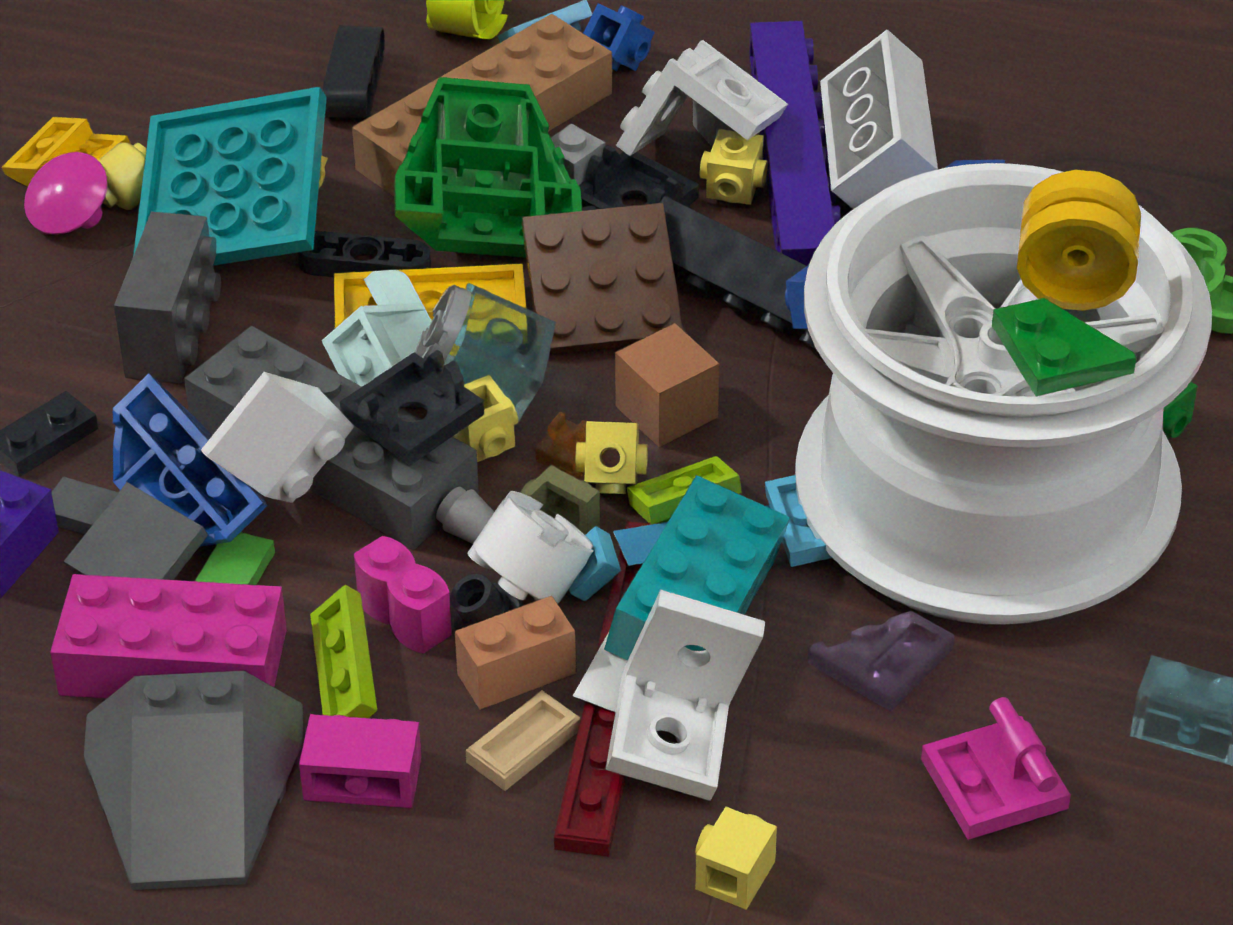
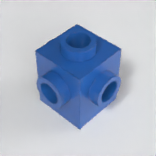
(621, 34)

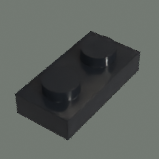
(45, 433)

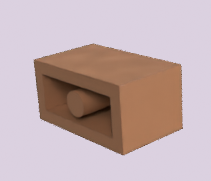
(515, 652)

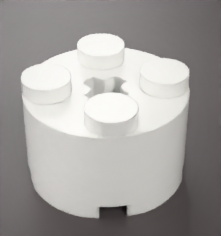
(531, 549)

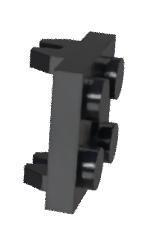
(631, 176)
(414, 385)

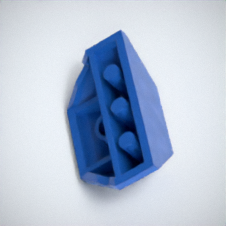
(161, 454)

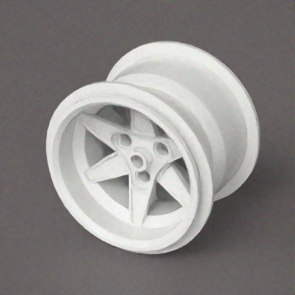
(931, 450)

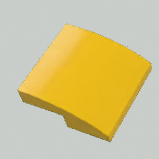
(56, 138)

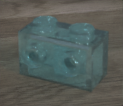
(1185, 710)

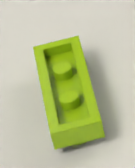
(343, 656)

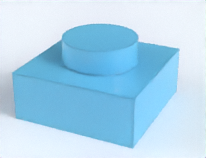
(599, 568)

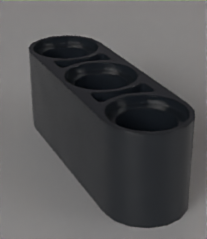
(354, 71)

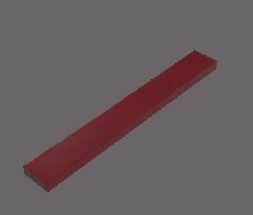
(591, 791)

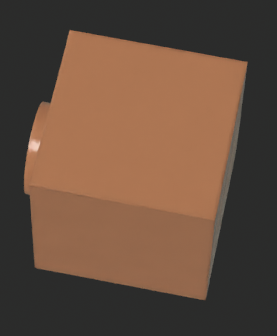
(667, 384)

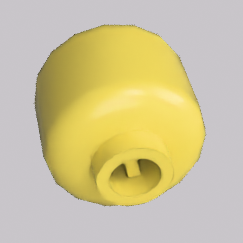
(124, 174)

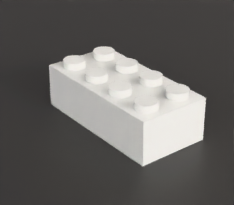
(877, 120)

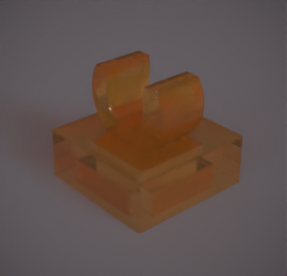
(559, 444)

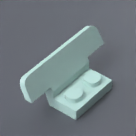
(380, 333)

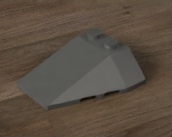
(192, 773)

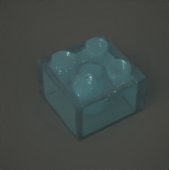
(506, 344)

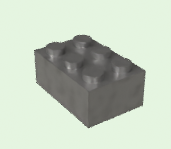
(167, 297)

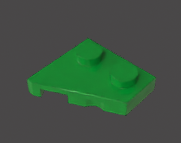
(1057, 348)

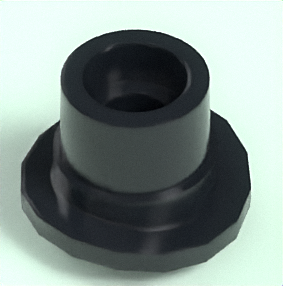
(479, 599)

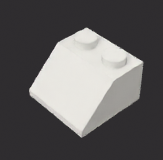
(279, 437)

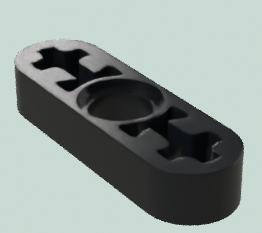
(326, 258)

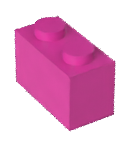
(360, 761)

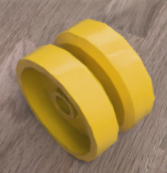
(1079, 240)

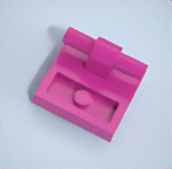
(996, 774)

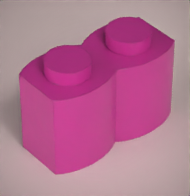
(403, 594)

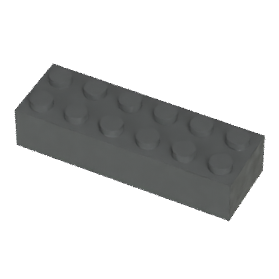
(364, 474)

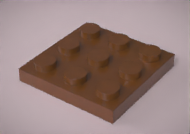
(602, 275)

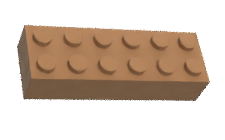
(551, 56)

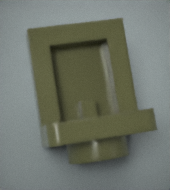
(567, 497)

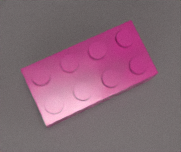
(163, 627)

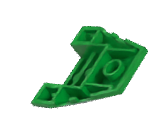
(481, 168)

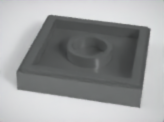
(137, 539)

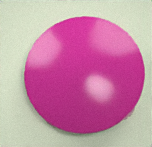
(66, 194)

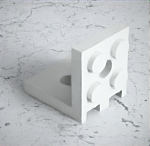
(713, 84)
(681, 693)

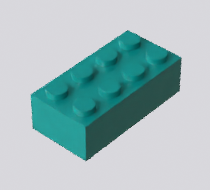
(709, 551)

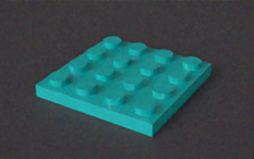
(242, 167)

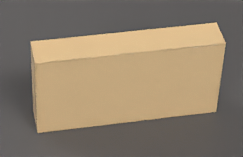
(523, 740)

